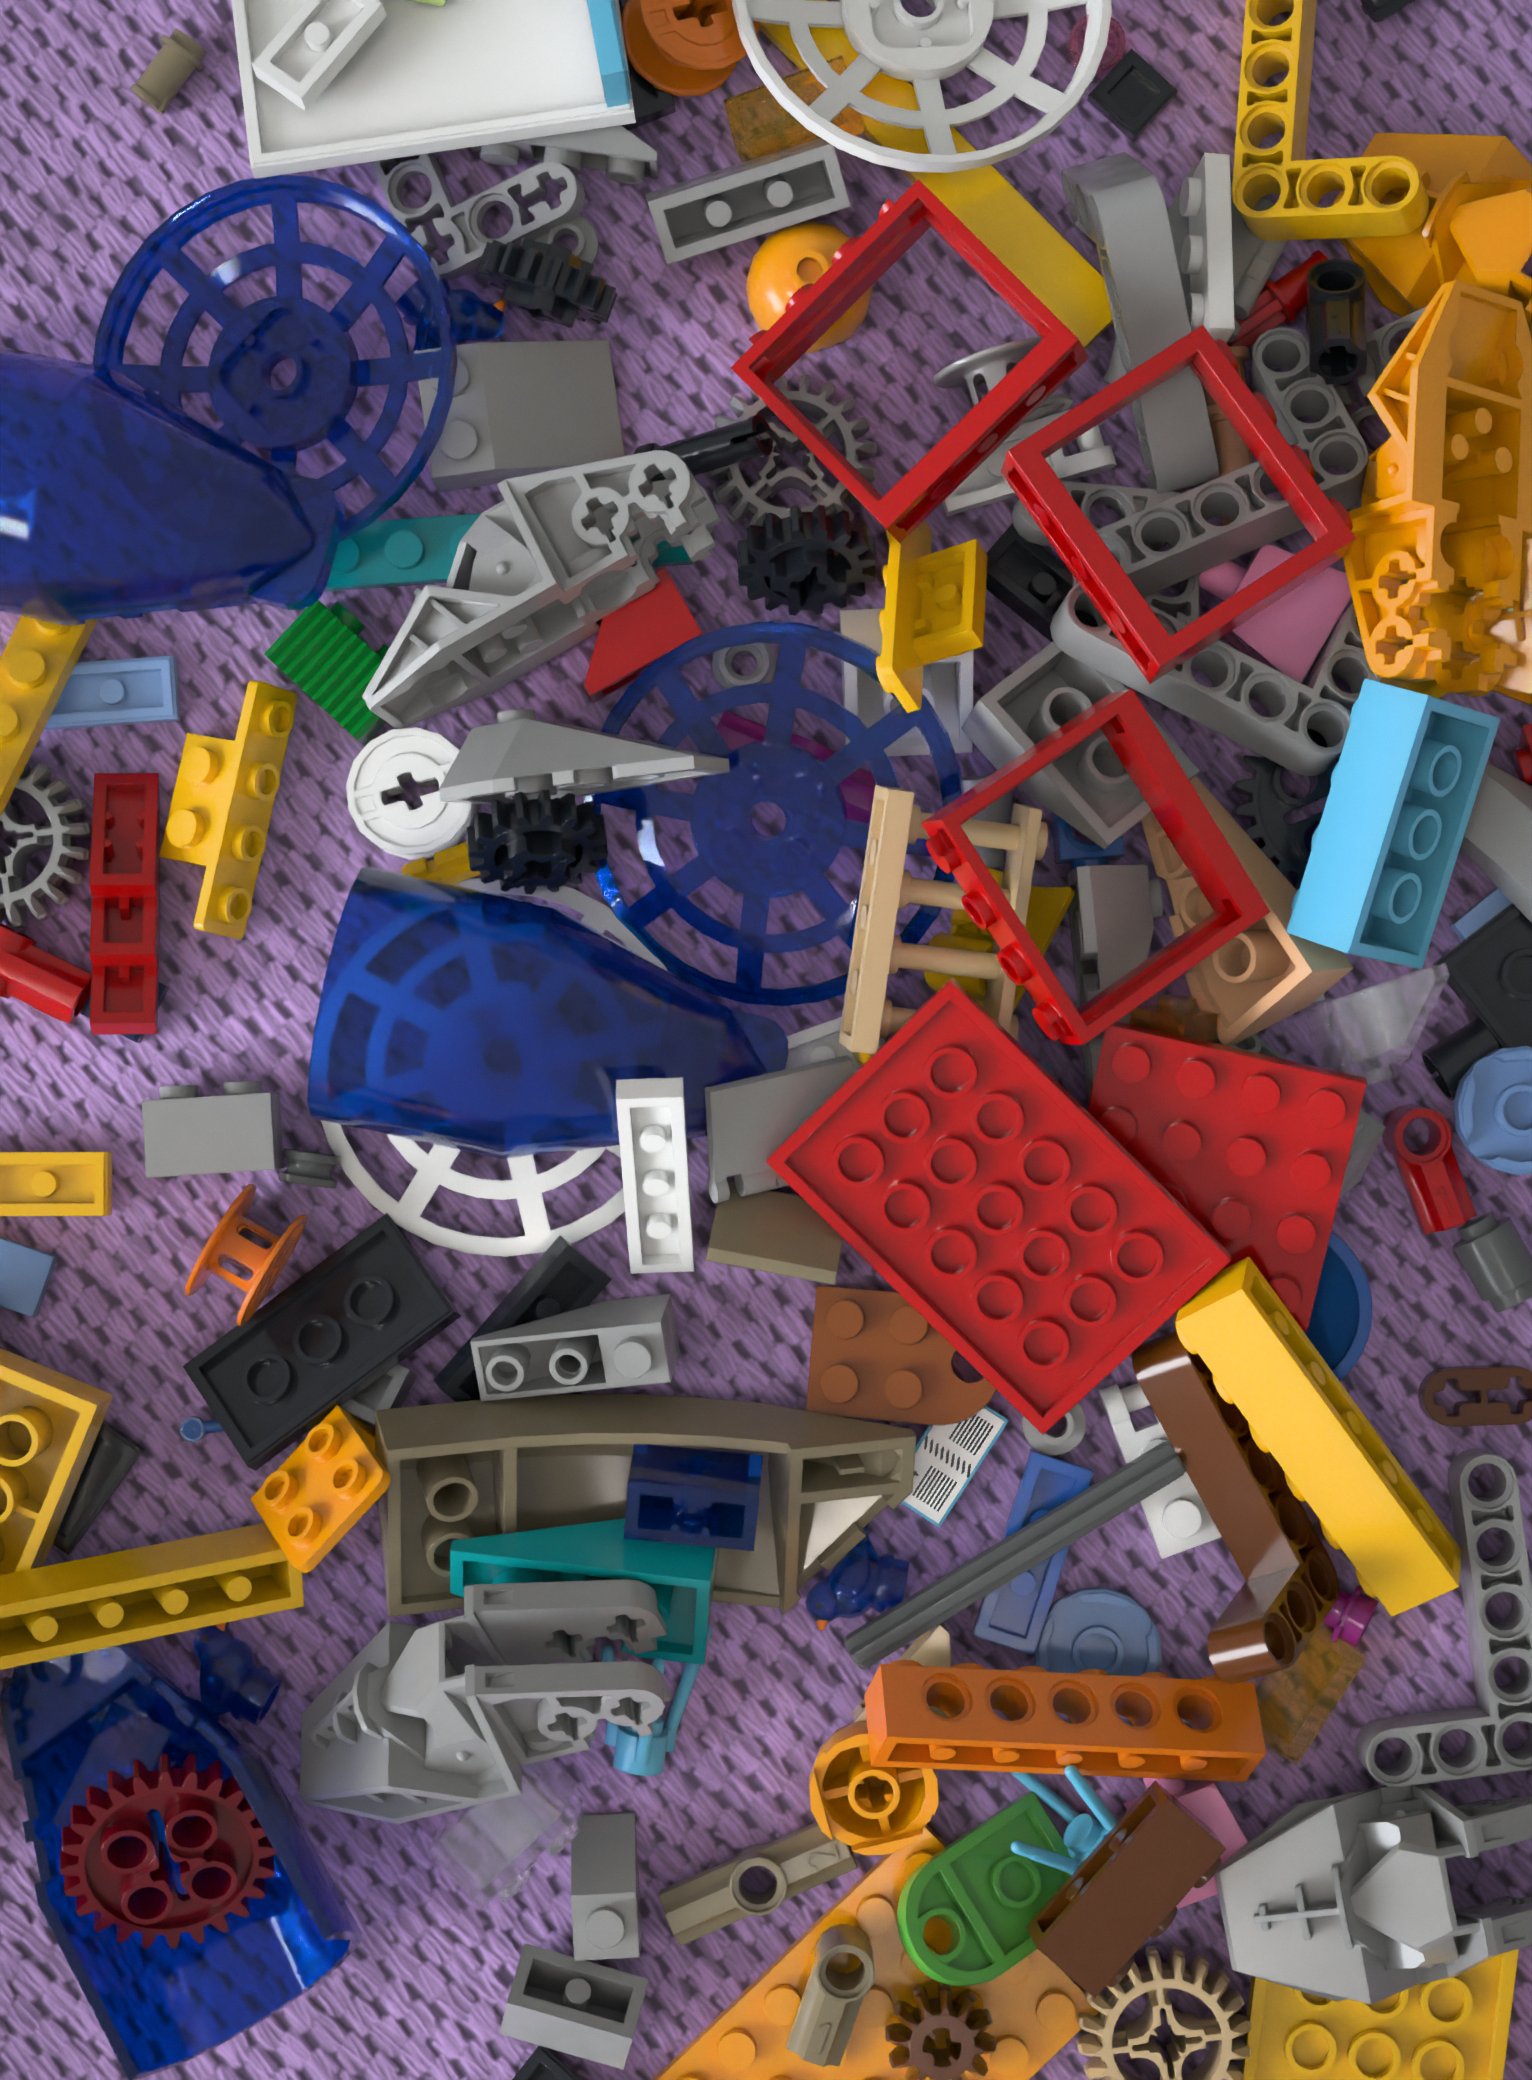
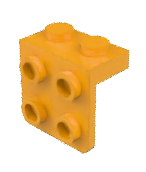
(322, 1488)

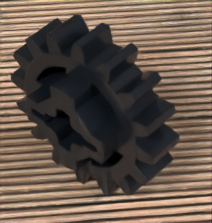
(547, 282)
(806, 560)
(537, 842)

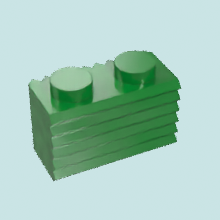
(331, 665)

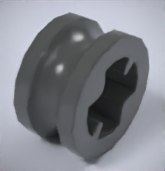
(309, 1168)

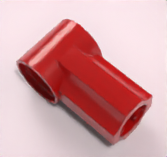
(41, 977)
(1431, 1173)

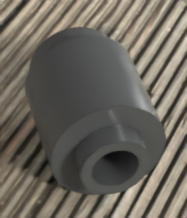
(1496, 1261)

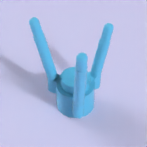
(647, 1754)
(1083, 1831)

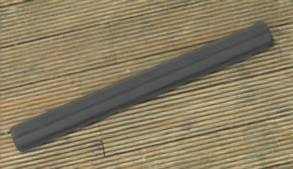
(1014, 1555)

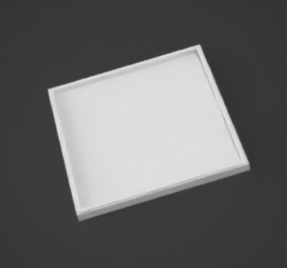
(429, 83)

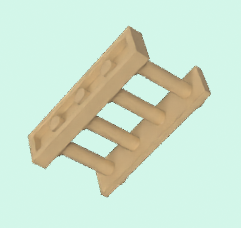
(890, 887)

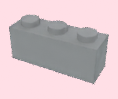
(748, 200)

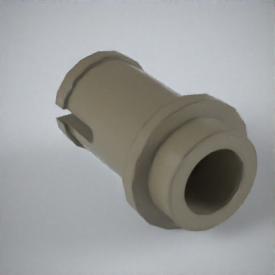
(169, 70)

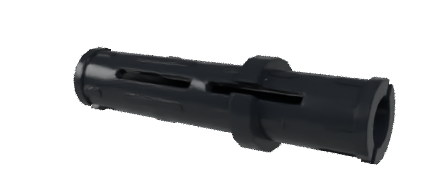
(719, 446)

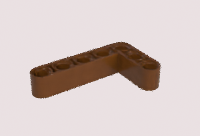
(1259, 1518)

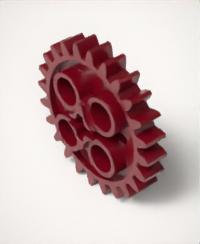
(112, 1870)

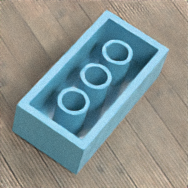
(1392, 824)

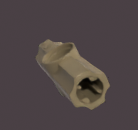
(719, 1897)

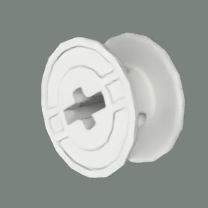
(381, 773)

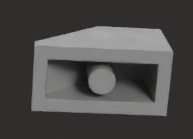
(605, 1888)

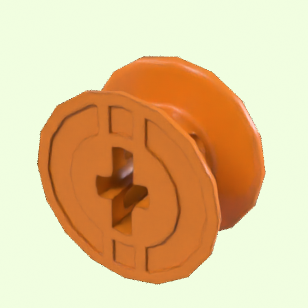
(675, 51)
(229, 1245)

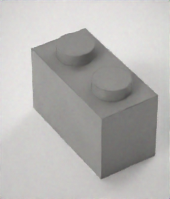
(212, 1132)
(573, 2006)

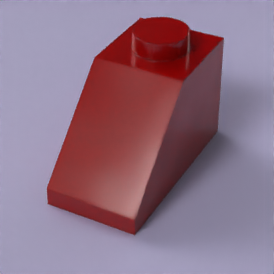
(638, 637)

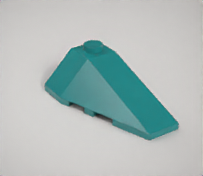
(596, 1551)

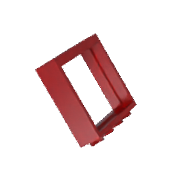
(983, 428)
(1095, 565)
(1184, 821)

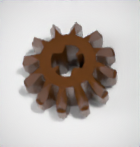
(964, 2026)

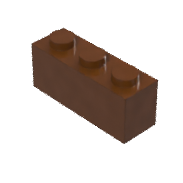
(1126, 1890)

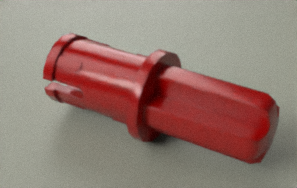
(1277, 303)

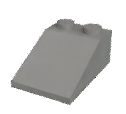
(524, 411)
(1089, 781)

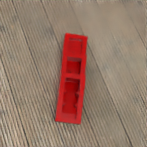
(125, 903)

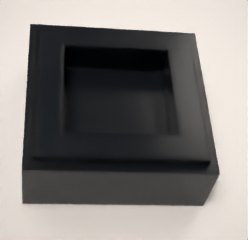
(1132, 95)

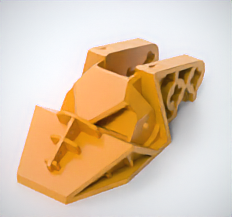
(1474, 224)
(1447, 494)

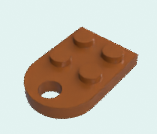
(885, 1362)

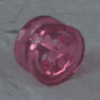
(1109, 60)

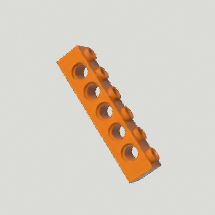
(1036, 1740)

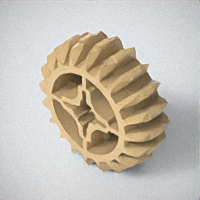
(1190, 2031)

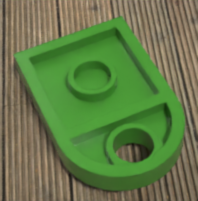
(982, 1896)

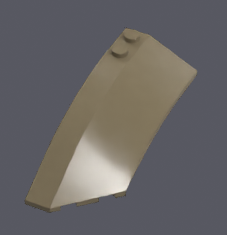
(568, 1463)

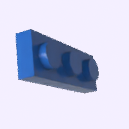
(1019, 1608)

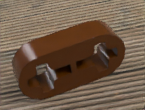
(1477, 1379)

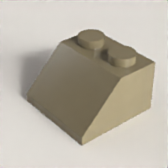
(774, 1235)

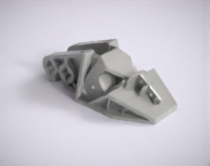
(539, 579)
(461, 1704)
(1359, 1897)

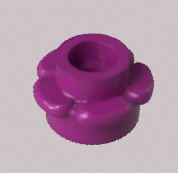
(1351, 1615)

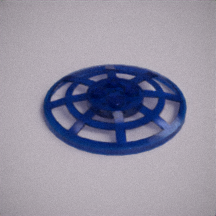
(290, 329)
(762, 772)

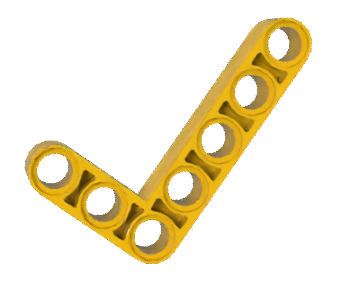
(1284, 166)

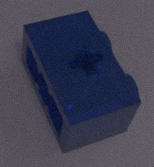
(693, 1497)

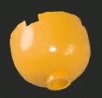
(790, 261)
(867, 1804)

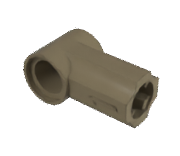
(831, 1998)

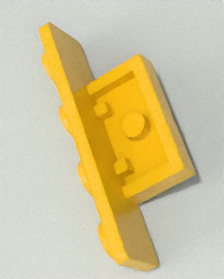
(929, 610)
(226, 806)

